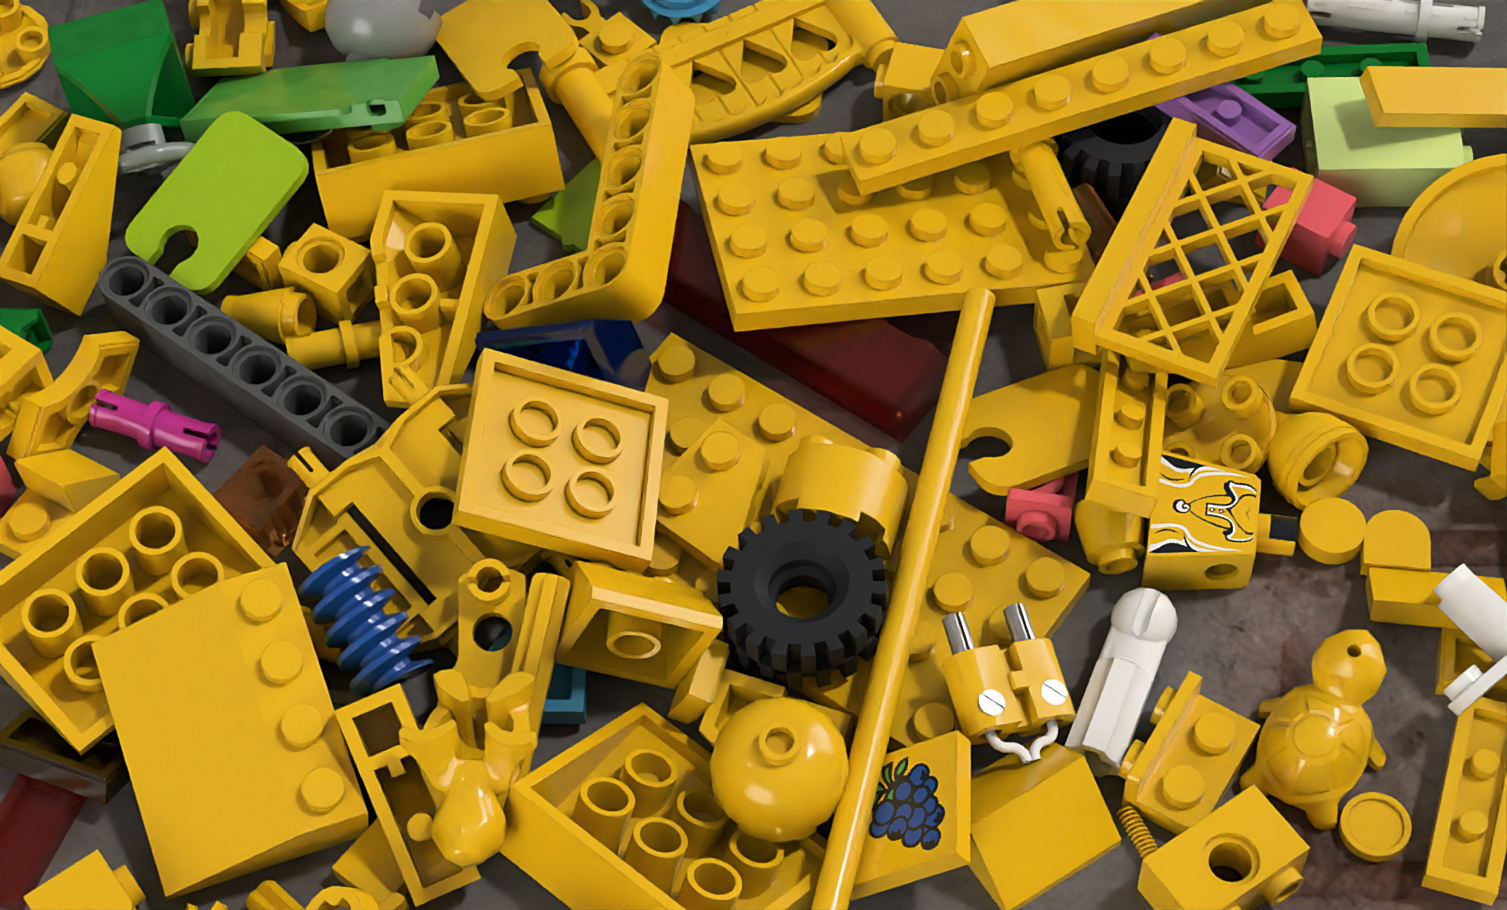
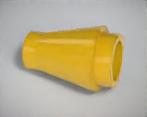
(273, 313)

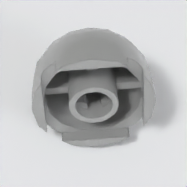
(380, 28)

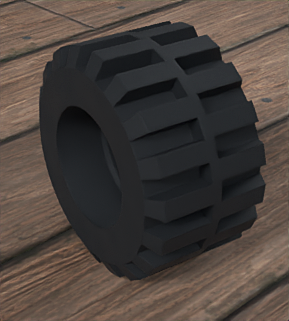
(1112, 167)

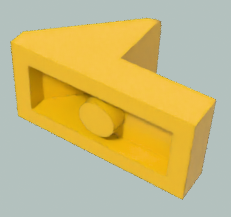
(56, 490)

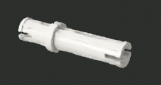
(1403, 17)

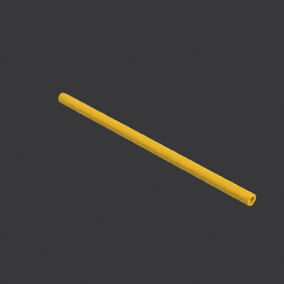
(904, 605)

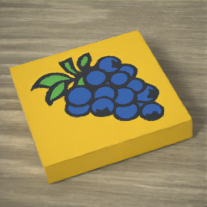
(918, 815)

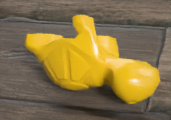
(1319, 732)
(473, 755)

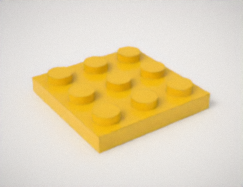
(1409, 357)
(561, 461)

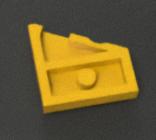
(712, 492)

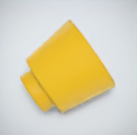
(1109, 537)

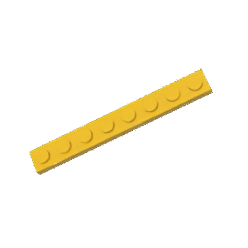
(1079, 94)

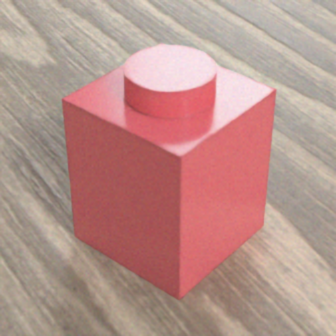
(1321, 228)

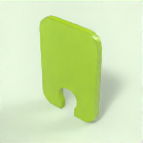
(224, 192)

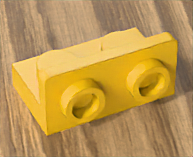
(1187, 758)

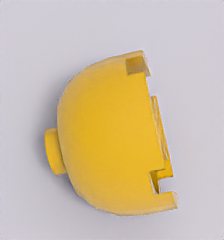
(779, 769)

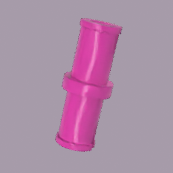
(154, 425)

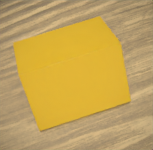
(1036, 824)

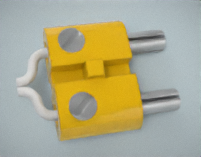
(1006, 688)

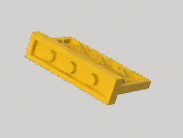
(1136, 248)

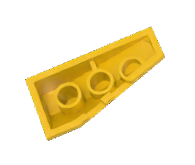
(433, 272)

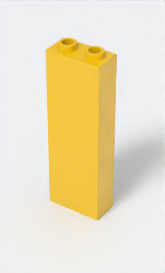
(1048, 34)

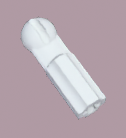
(1122, 679)

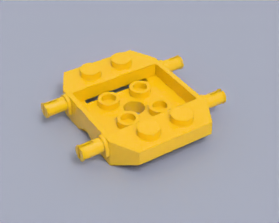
(389, 488)

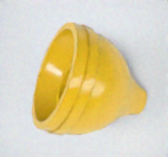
(1314, 457)

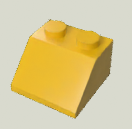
(634, 625)

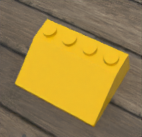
(444, 146)
(102, 570)
(230, 733)
(638, 828)

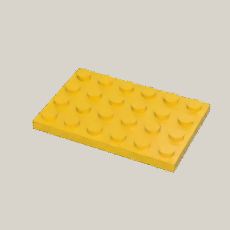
(810, 250)

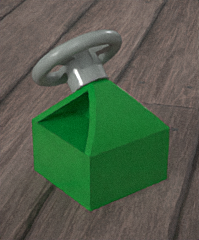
(129, 75)

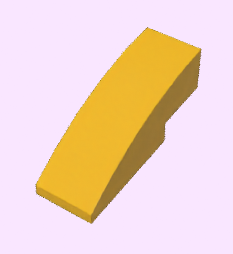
(1277, 326)

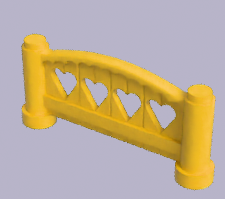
(718, 50)

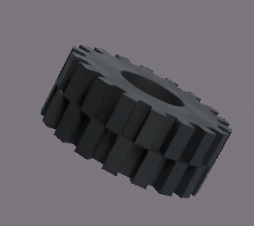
(793, 557)

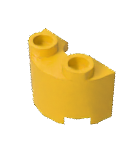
(231, 38)
(847, 484)

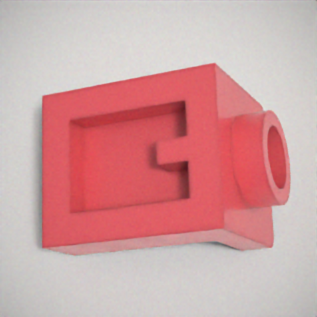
(1043, 511)

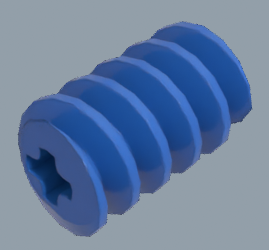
(362, 623)

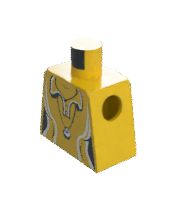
(1209, 527)

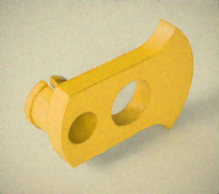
(509, 601)

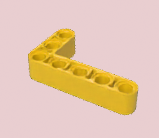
(632, 216)

